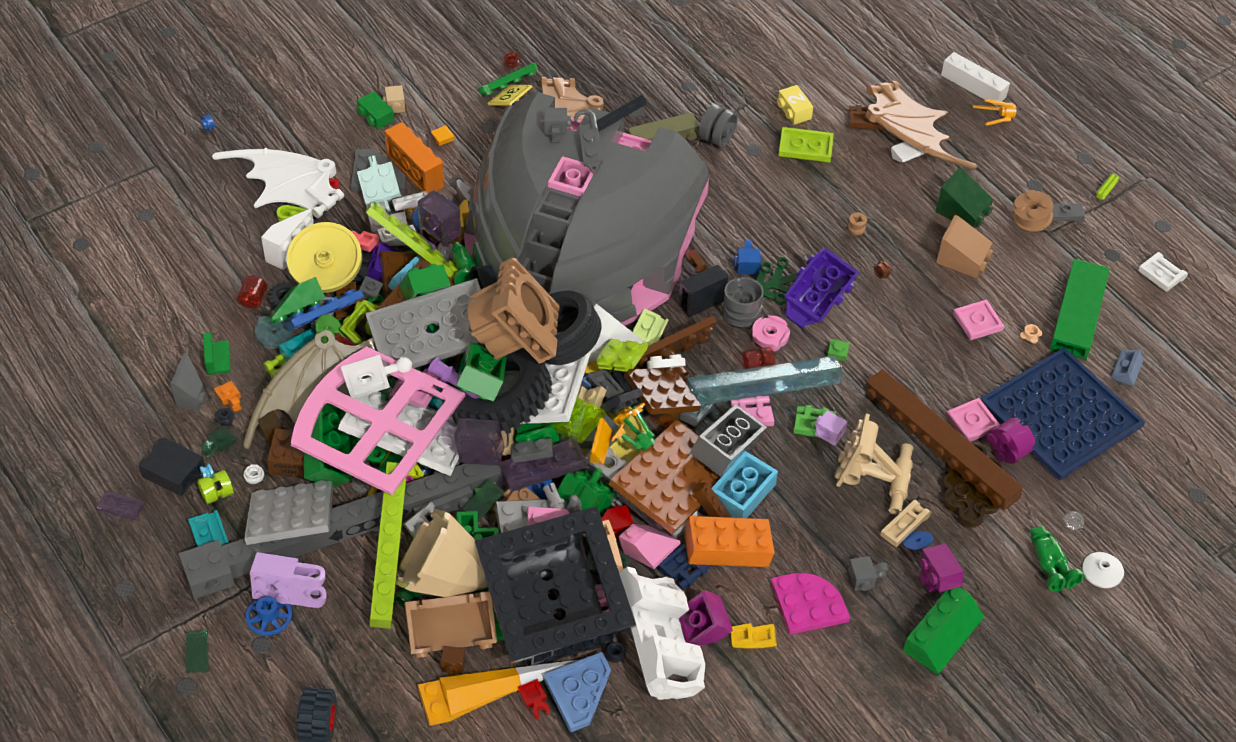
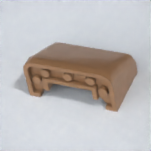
(450, 623)

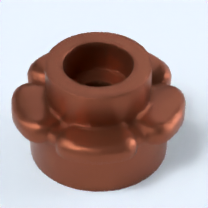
(882, 270)

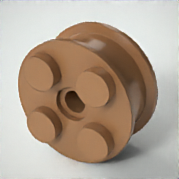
(1033, 211)

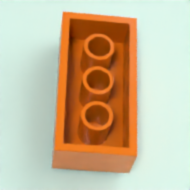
(414, 158)
(728, 541)

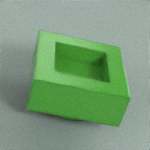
(838, 349)

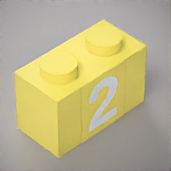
(795, 104)

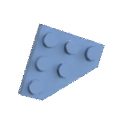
(579, 689)

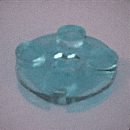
(264, 334)

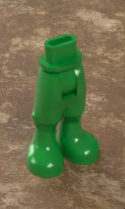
(463, 262)
(1051, 556)

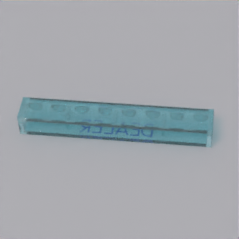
(766, 380)

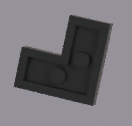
(624, 400)

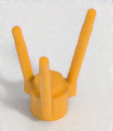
(1006, 110)

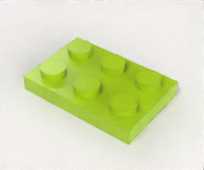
(806, 144)

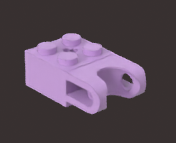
(287, 580)

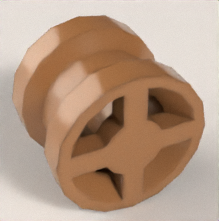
(857, 223)

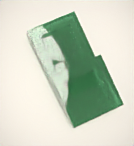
(197, 652)

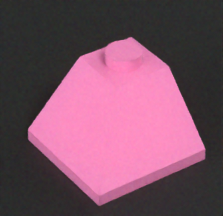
(647, 544)

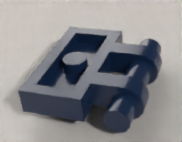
(676, 566)

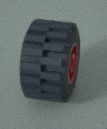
(316, 715)

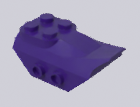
(819, 288)

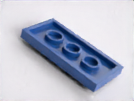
(332, 305)

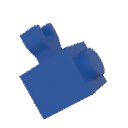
(748, 259)

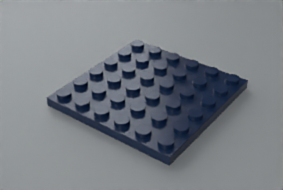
(1066, 410)

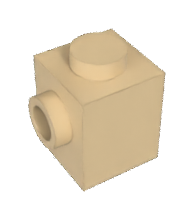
(395, 98)

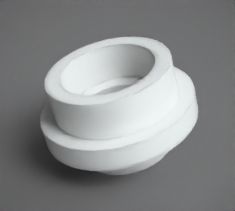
(253, 470)

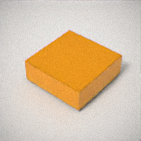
(442, 135)

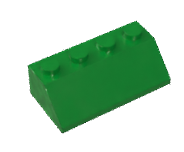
(944, 629)

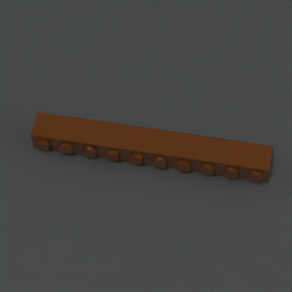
(944, 440)

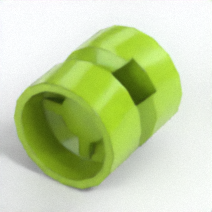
(209, 490)

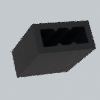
(702, 290)
(171, 466)

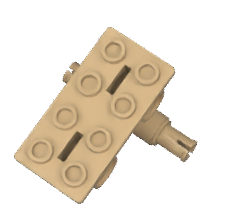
(857, 461)

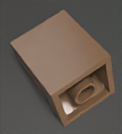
(964, 249)

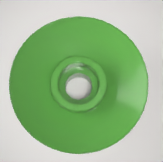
(329, 323)

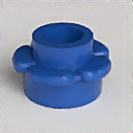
(207, 122)

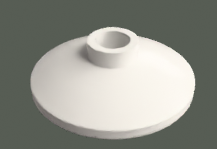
(1102, 576)

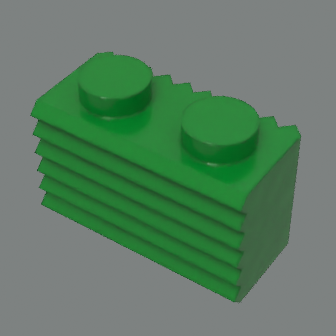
(375, 110)

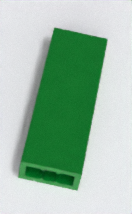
(1080, 308)

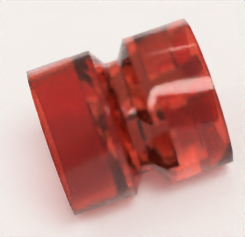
(752, 358)

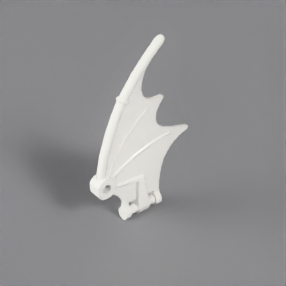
(291, 178)

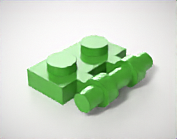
(805, 423)

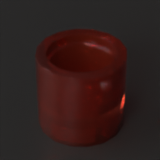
(252, 292)

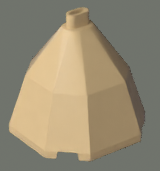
(442, 559)

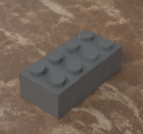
(727, 439)

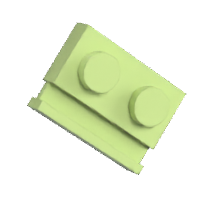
(650, 327)

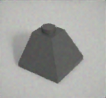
(187, 386)

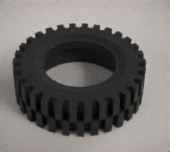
(517, 402)

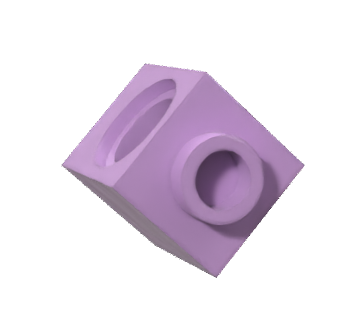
(830, 427)

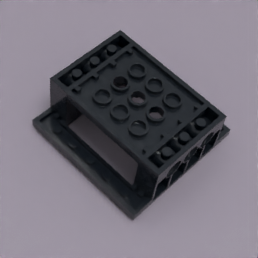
(519, 594)

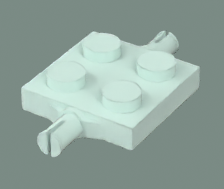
(379, 183)

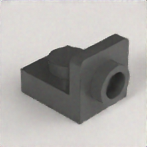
(370, 288)

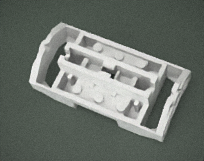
(659, 636)

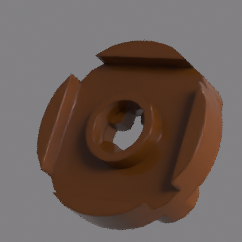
(696, 260)

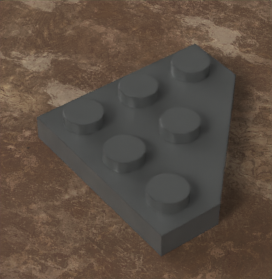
(362, 162)

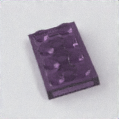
(566, 459)

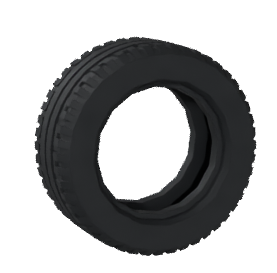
(582, 334)

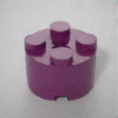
(1011, 441)

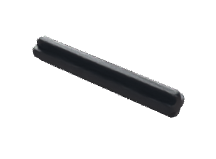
(621, 112)

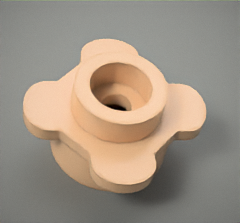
(1031, 333)

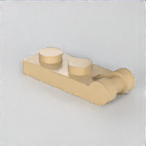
(905, 523)

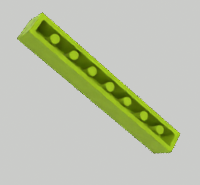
(387, 555)

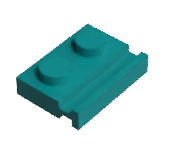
(207, 529)

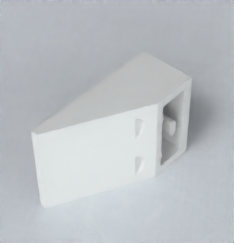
(279, 236)

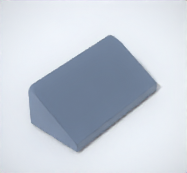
(1128, 366)

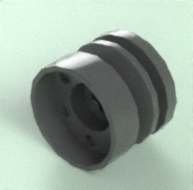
(742, 301)

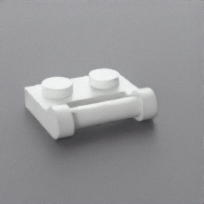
(1162, 272)

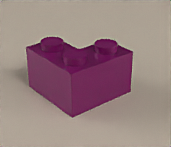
(940, 569)

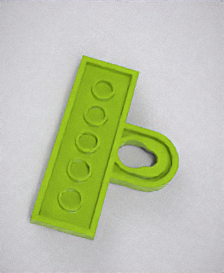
(410, 237)

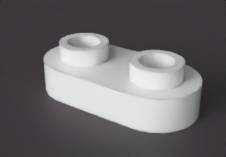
(673, 361)

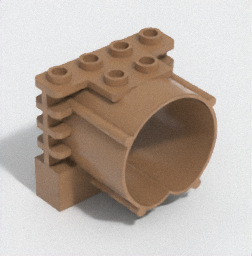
(515, 314)

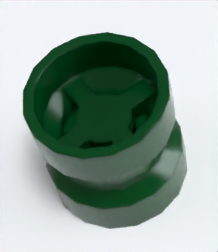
(406, 596)

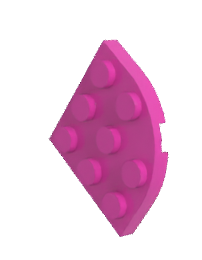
(808, 602)

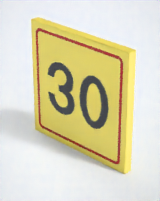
(510, 95)

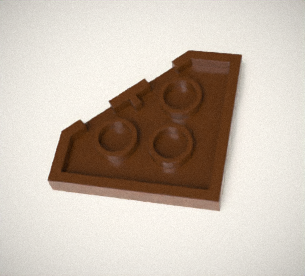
(391, 264)

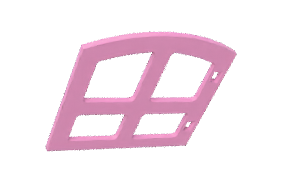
(381, 421)

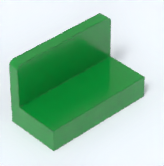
(216, 355)

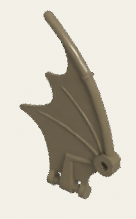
(300, 376)

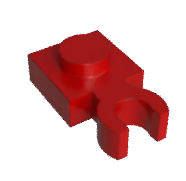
(533, 695)

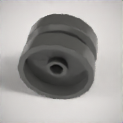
(718, 125)

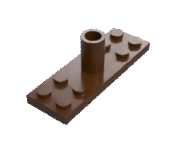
(676, 343)

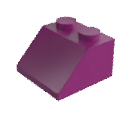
(705, 620)

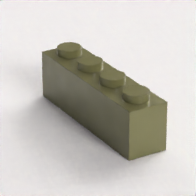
(684, 124)

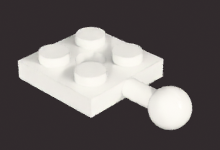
(377, 375)

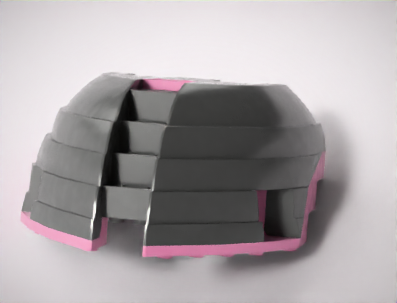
(581, 227)

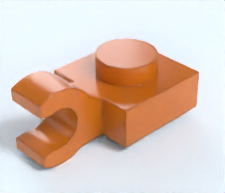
(229, 395)

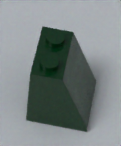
(965, 199)

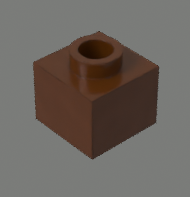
(453, 660)

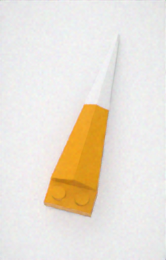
(461, 694)

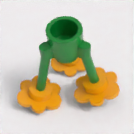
(643, 439)

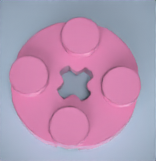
(765, 325)

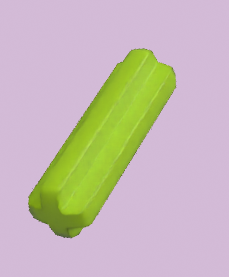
(1107, 186)

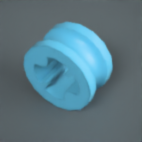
(206, 471)

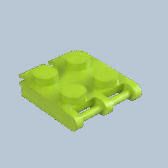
(621, 355)

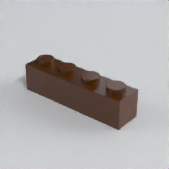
(710, 501)

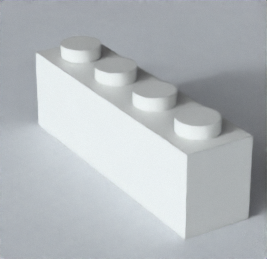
(974, 78)

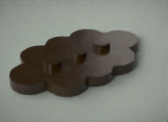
(965, 498)

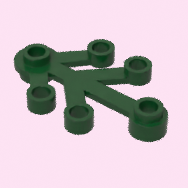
(776, 282)

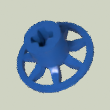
(267, 612)

